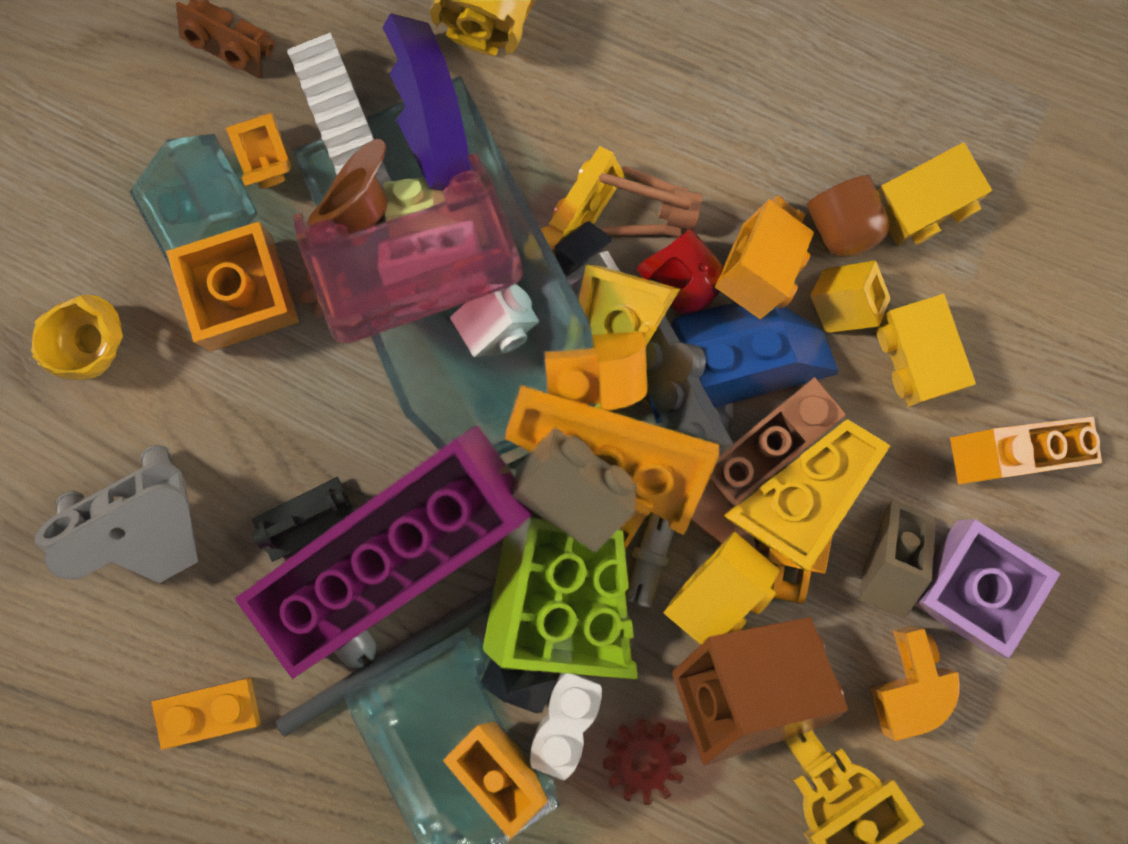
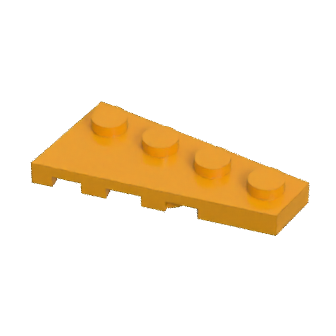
(662, 463)

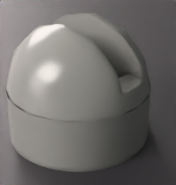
(353, 650)

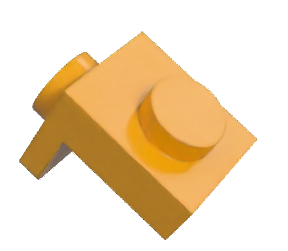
(260, 150)

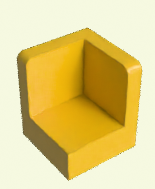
(850, 297)

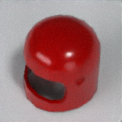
(685, 260)

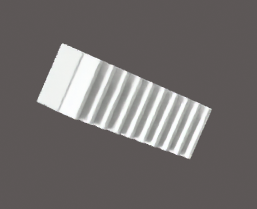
(333, 100)

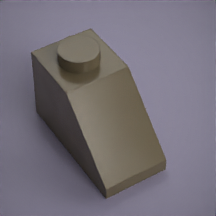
(899, 560)

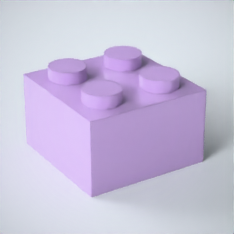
(986, 587)

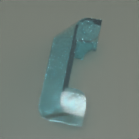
(414, 721)

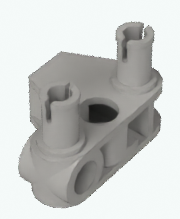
(143, 533)

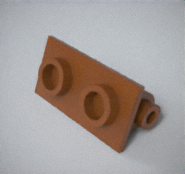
(208, 29)

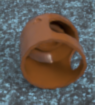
(850, 217)

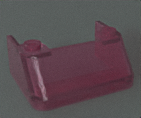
(411, 262)

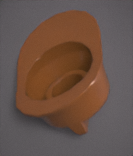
(356, 193)

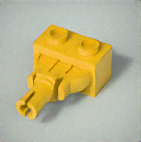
(849, 802)

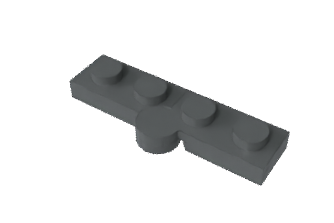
(676, 388)

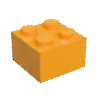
(232, 287)

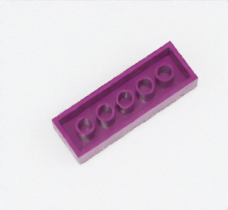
(386, 552)

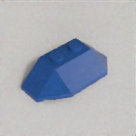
(752, 354)

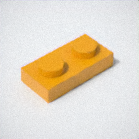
(206, 713)

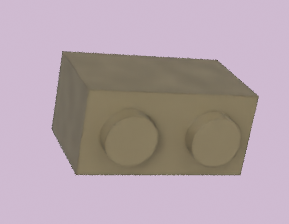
(575, 489)

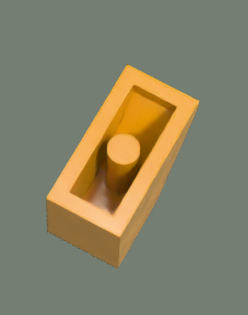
(498, 776)

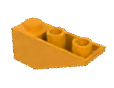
(1025, 449)

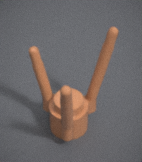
(677, 204)

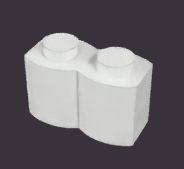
(559, 735)

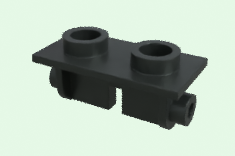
(301, 519)

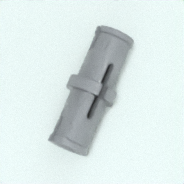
(649, 561)

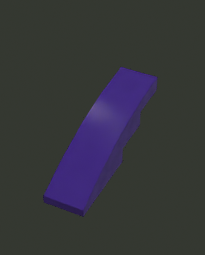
(431, 110)

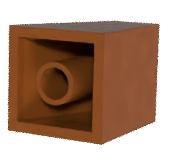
(757, 688)

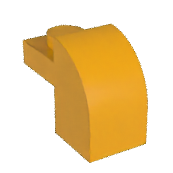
(606, 374)
(921, 698)

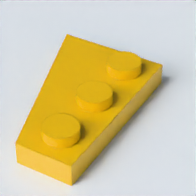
(623, 302)
(812, 495)

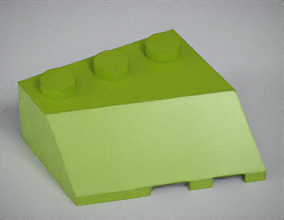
(560, 604)

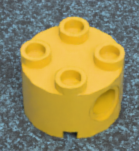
(483, 23)

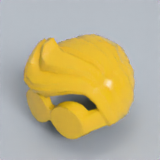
(77, 338)

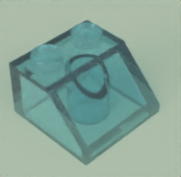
(191, 193)

